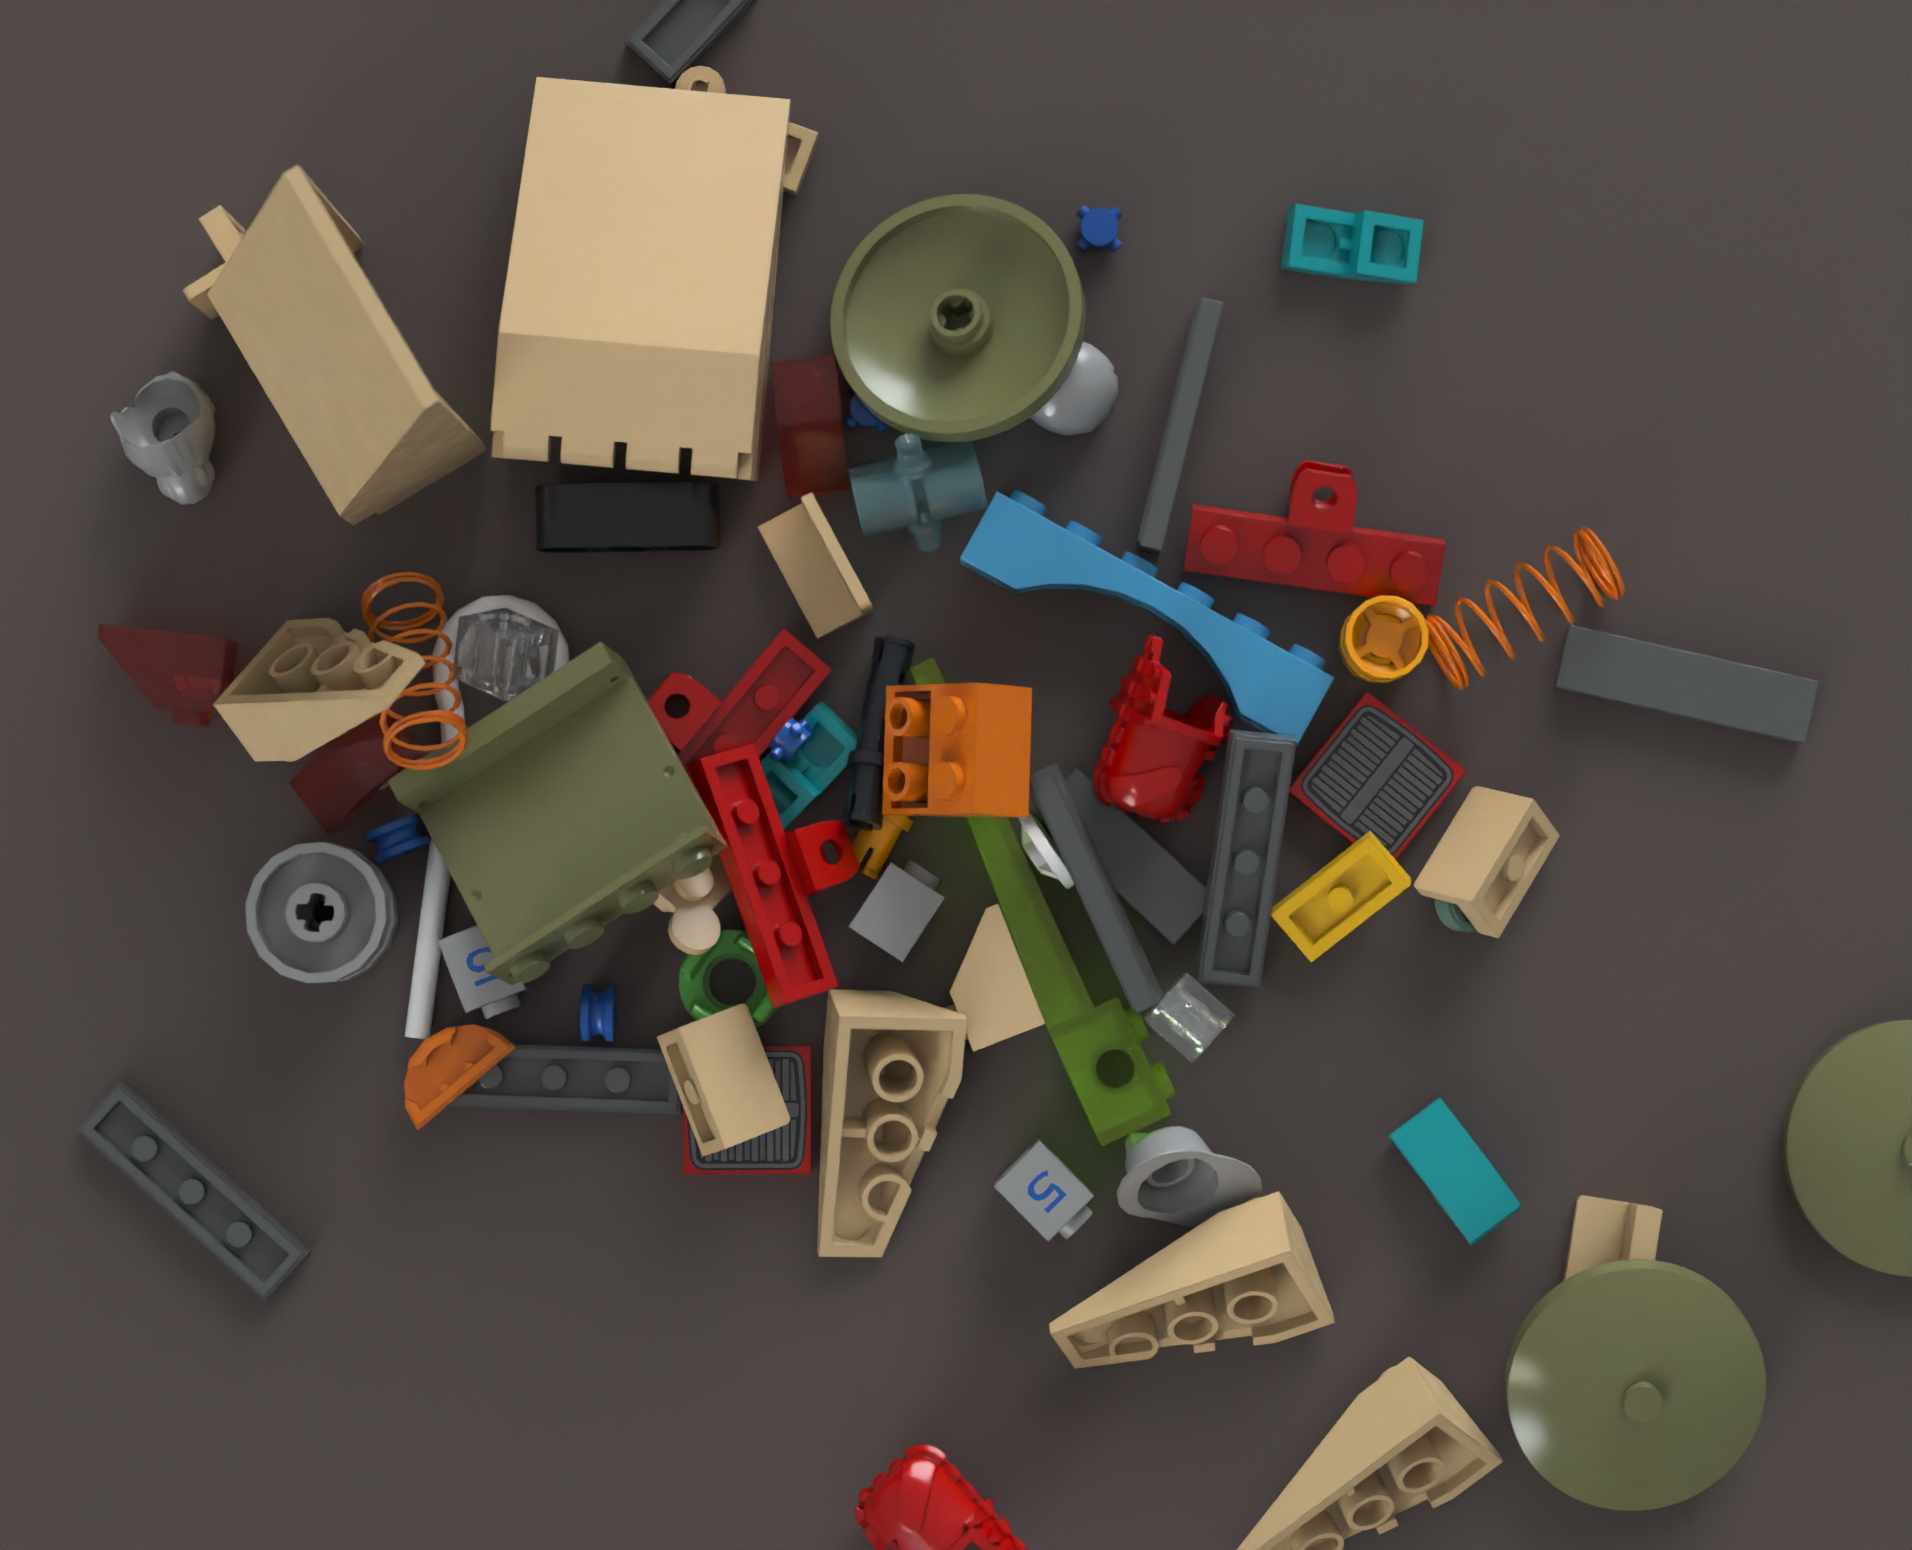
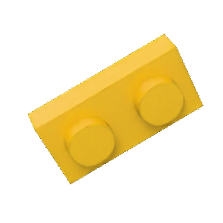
(1340, 896)

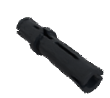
(864, 800)

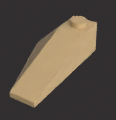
(312, 688)
(883, 1092)
(1220, 1281)
(1385, 1454)

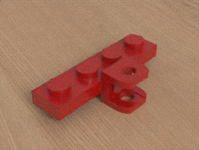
(1315, 544)
(751, 710)
(774, 872)

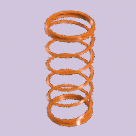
(1586, 548)
(449, 716)

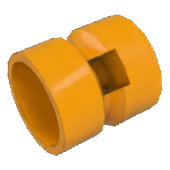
(1383, 639)

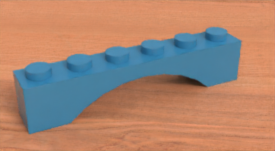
(1032, 554)

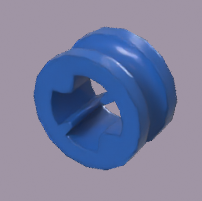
(397, 838)
(598, 1012)

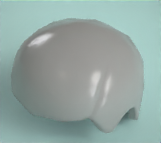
(1084, 397)

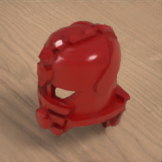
(1154, 750)
(929, 1507)

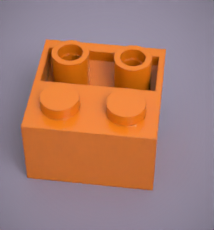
(957, 750)

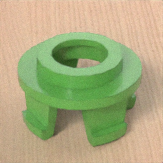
(697, 969)

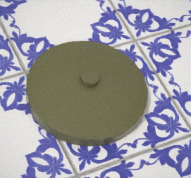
(958, 317)
(1853, 1146)
(1634, 1385)

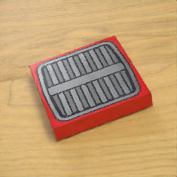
(1376, 777)
(777, 1151)

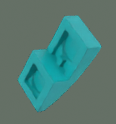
(1352, 244)
(814, 767)
(1455, 1171)

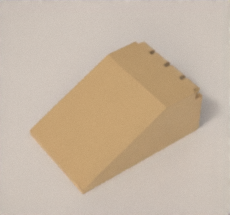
(642, 278)
(335, 356)

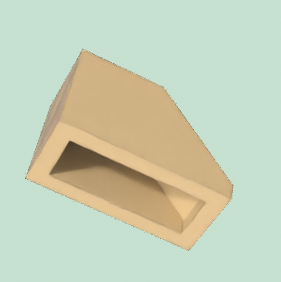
(993, 986)

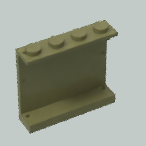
(562, 814)

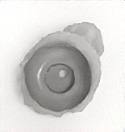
(171, 436)

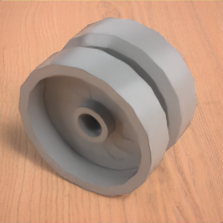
(284, 906)

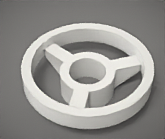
(1043, 850)

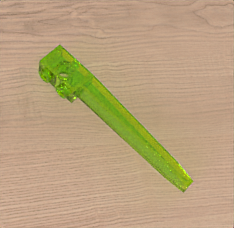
(1074, 1024)

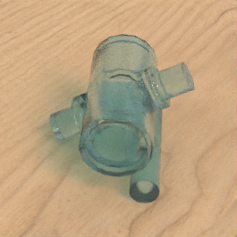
(918, 489)

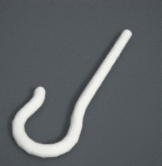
(437, 874)

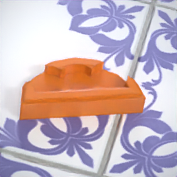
(449, 1066)

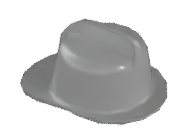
(1180, 1179)

